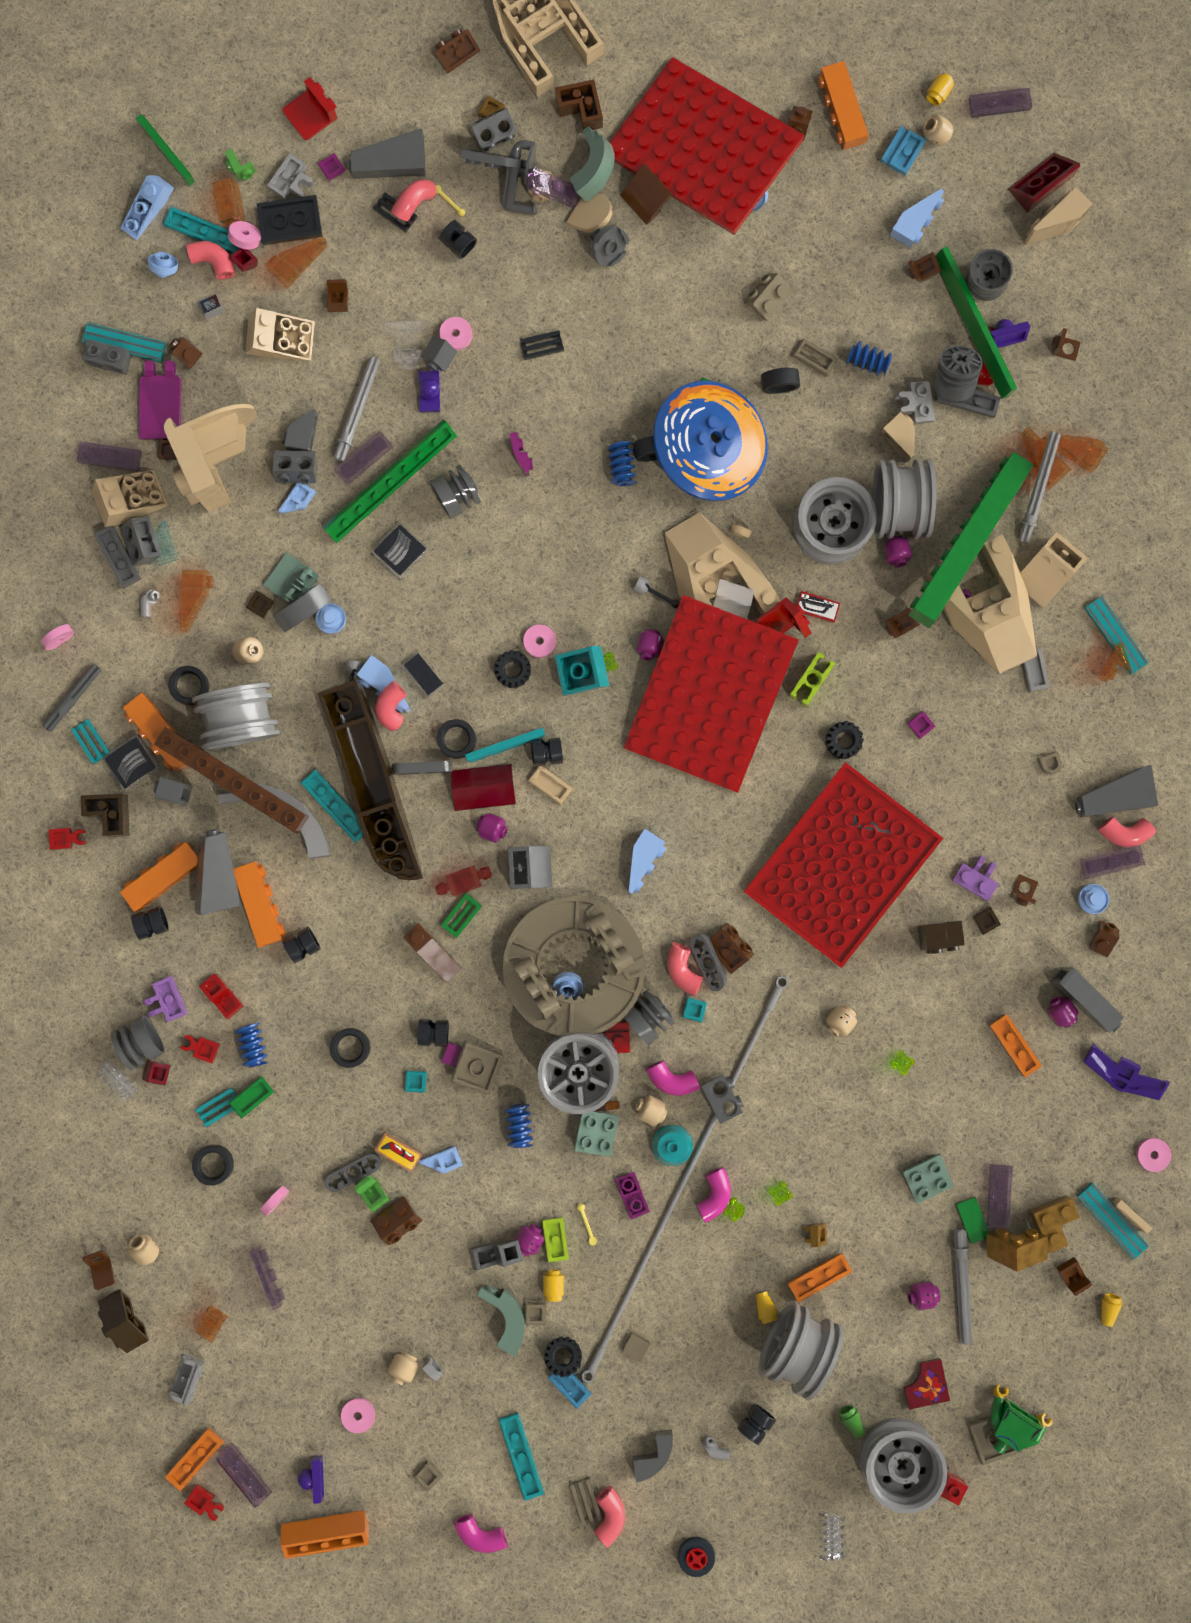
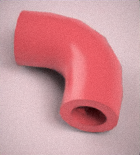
(412, 197)
(214, 254)
(386, 705)
(1127, 836)
(679, 969)
(614, 1516)

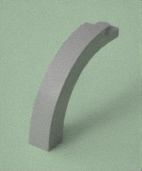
(312, 831)

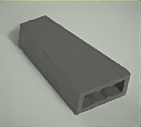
(390, 158)
(1123, 794)
(215, 875)
(1087, 999)

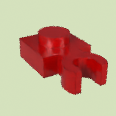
(63, 838)
(203, 1048)
(201, 1500)

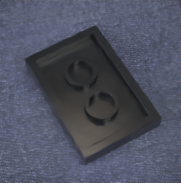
(289, 219)

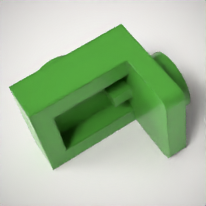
(242, 172)
(371, 1192)

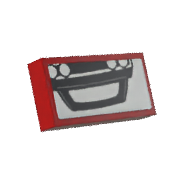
(818, 606)

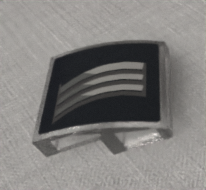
(399, 551)
(131, 762)

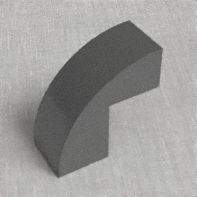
(302, 607)
(496, 1253)
(650, 1464)

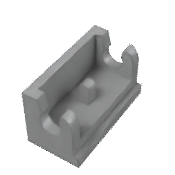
(186, 1379)

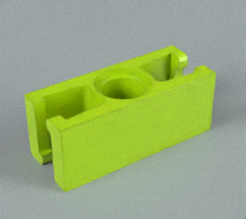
(811, 671)

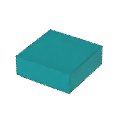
(694, 1009)
(415, 1081)

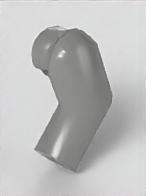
(147, 602)
(713, 1450)

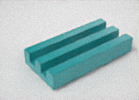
(81, 726)
(203, 1116)

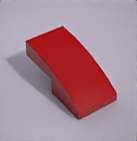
(221, 996)

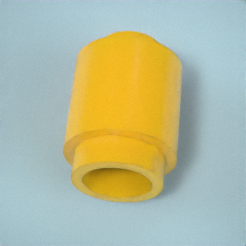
(940, 89)
(553, 1285)

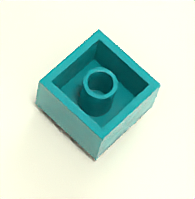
(582, 670)

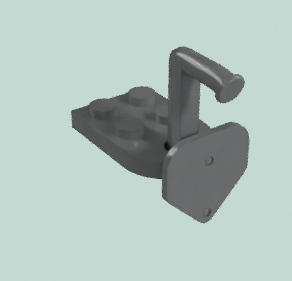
(514, 166)

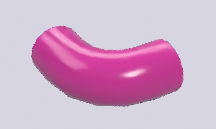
(670, 1083)
(718, 1197)
(478, 1539)

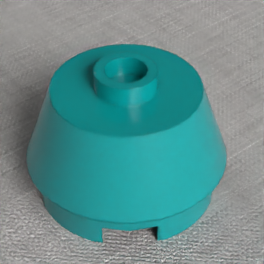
(672, 1145)

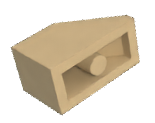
(901, 435)

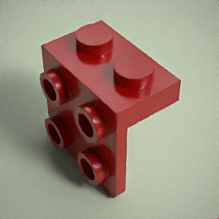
(311, 110)
(785, 616)

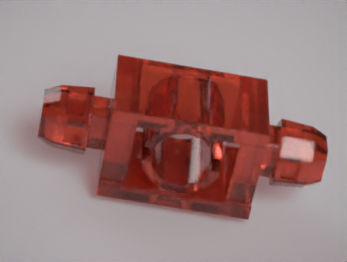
(463, 881)

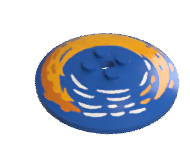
(690, 456)

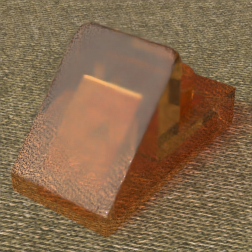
(1117, 658)
(211, 1323)

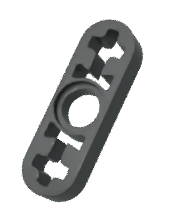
(419, 767)
(719, 974)
(341, 1184)

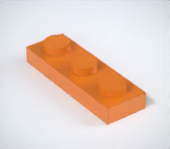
(1015, 1045)
(819, 1277)
(194, 1459)

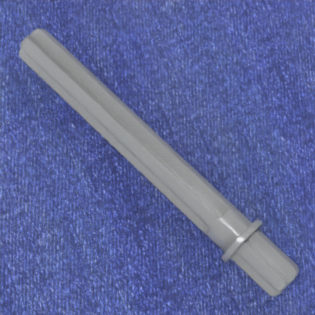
(356, 409)
(1039, 487)
(963, 1287)

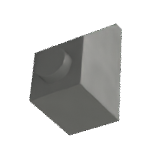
(301, 433)

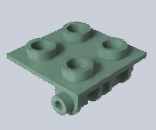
(290, 579)
(596, 1133)
(927, 1178)

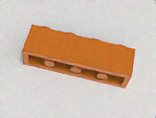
(843, 105)
(150, 724)
(161, 877)
(258, 904)
(324, 1534)

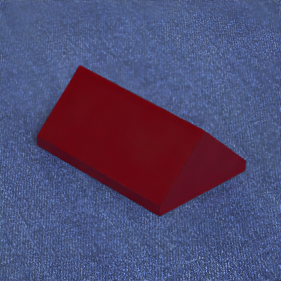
(1043, 180)
(483, 787)

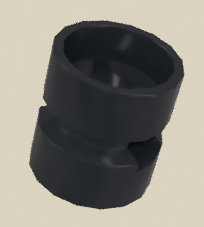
(455, 236)
(546, 752)
(150, 923)
(300, 945)
(433, 1033)
(754, 1426)

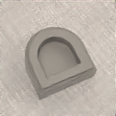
(432, 1369)

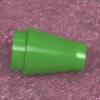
(850, 1418)

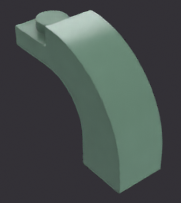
(598, 167)
(514, 1317)

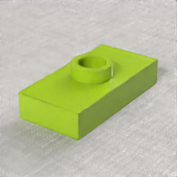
(555, 1239)

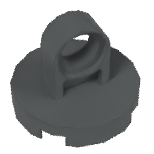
(608, 245)

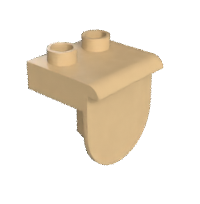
(202, 445)

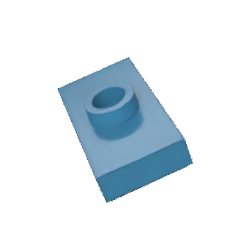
(571, 1388)

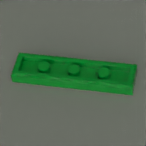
(165, 149)

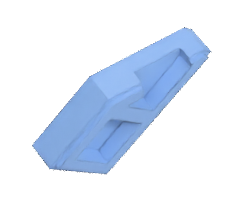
(297, 499)
(444, 1160)

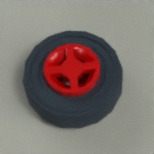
(701, 1563)

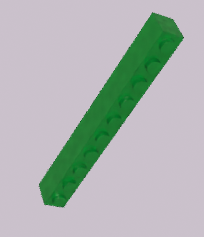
(970, 540)

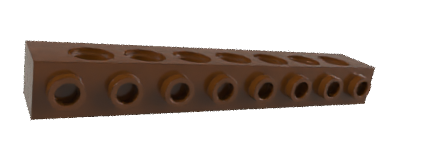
(231, 780)

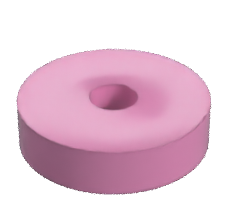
(244, 235)
(456, 324)
(57, 637)
(544, 649)
(1144, 1154)
(274, 1200)
(358, 1425)

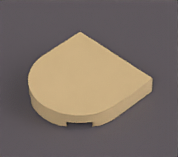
(591, 214)

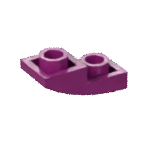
(521, 457)
(632, 1195)

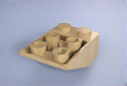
(1060, 217)
(279, 336)
(128, 497)
(1051, 569)

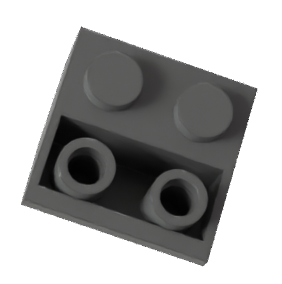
(530, 867)

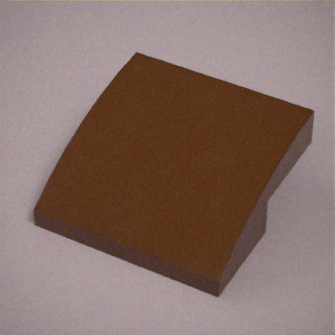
(646, 194)

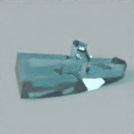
(166, 545)

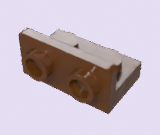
(456, 50)
(731, 948)

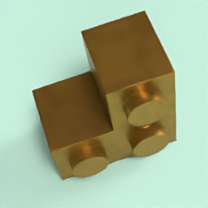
(1051, 1216)
(1017, 1250)

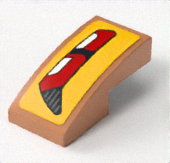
(397, 1151)

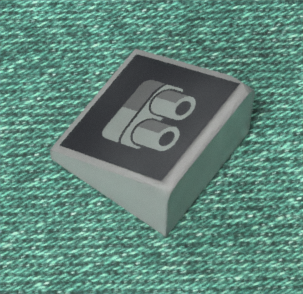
(211, 306)

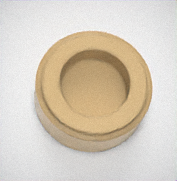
(740, 531)

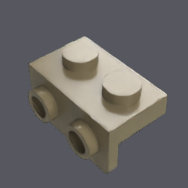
(768, 295)

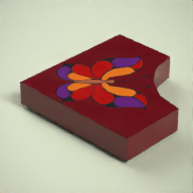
(929, 1386)

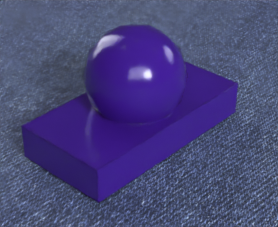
(1007, 333)
(429, 391)
(313, 1479)

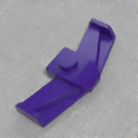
(1124, 1075)

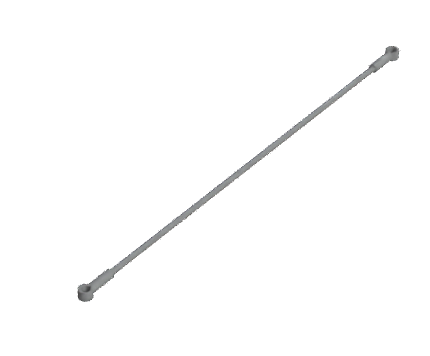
(601, 1348)

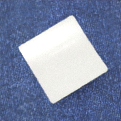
(733, 598)

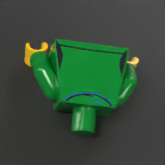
(1014, 1425)

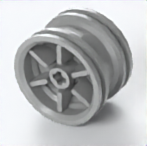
(904, 498)
(862, 511)
(236, 716)
(581, 1099)
(801, 1350)
(924, 1487)

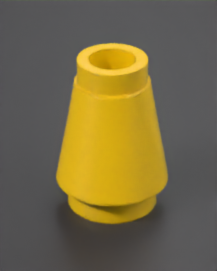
(766, 1308)
(1110, 1308)

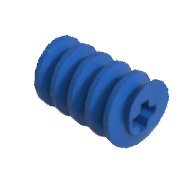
(869, 358)
(620, 464)
(251, 1046)
(518, 1126)

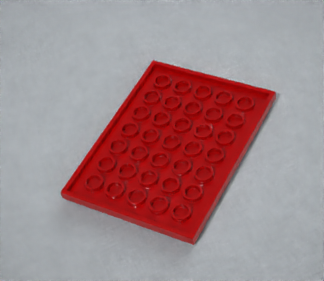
(705, 144)
(711, 693)
(839, 878)

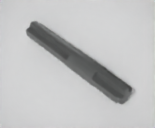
(72, 697)

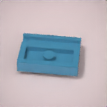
(903, 150)

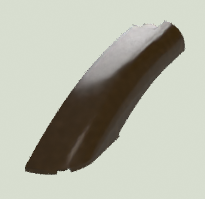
(370, 780)

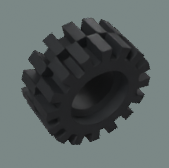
(503, 660)
(855, 734)
(572, 1347)

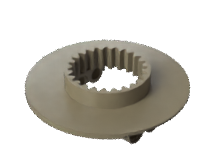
(568, 919)

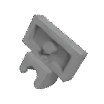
(290, 178)
(917, 402)

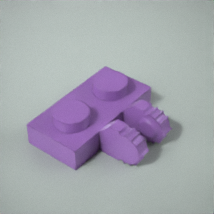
(976, 882)
(169, 999)

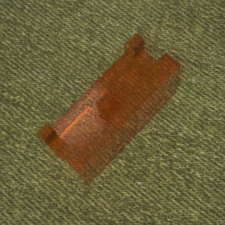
(228, 201)

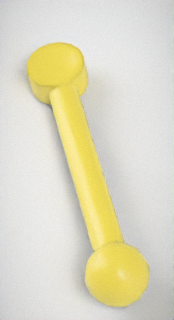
(461, 212)
(592, 1240)

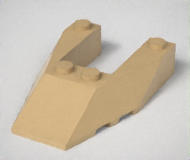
(530, 21)
(705, 555)
(999, 618)

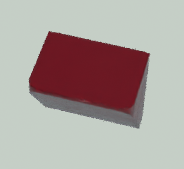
(244, 259)
(156, 1072)

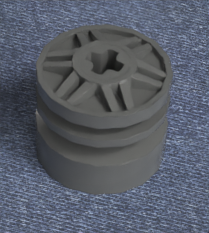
(992, 263)
(957, 373)
(455, 491)
(649, 1017)
(135, 1044)

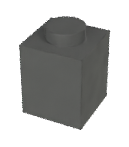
(438, 354)

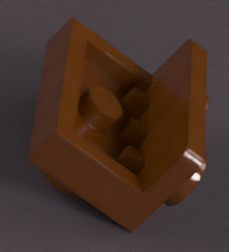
(395, 1221)

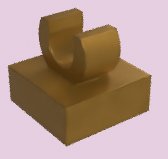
(818, 1234)

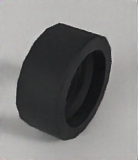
(780, 380)
(644, 450)
(177, 674)
(451, 724)
(334, 1048)
(197, 1170)

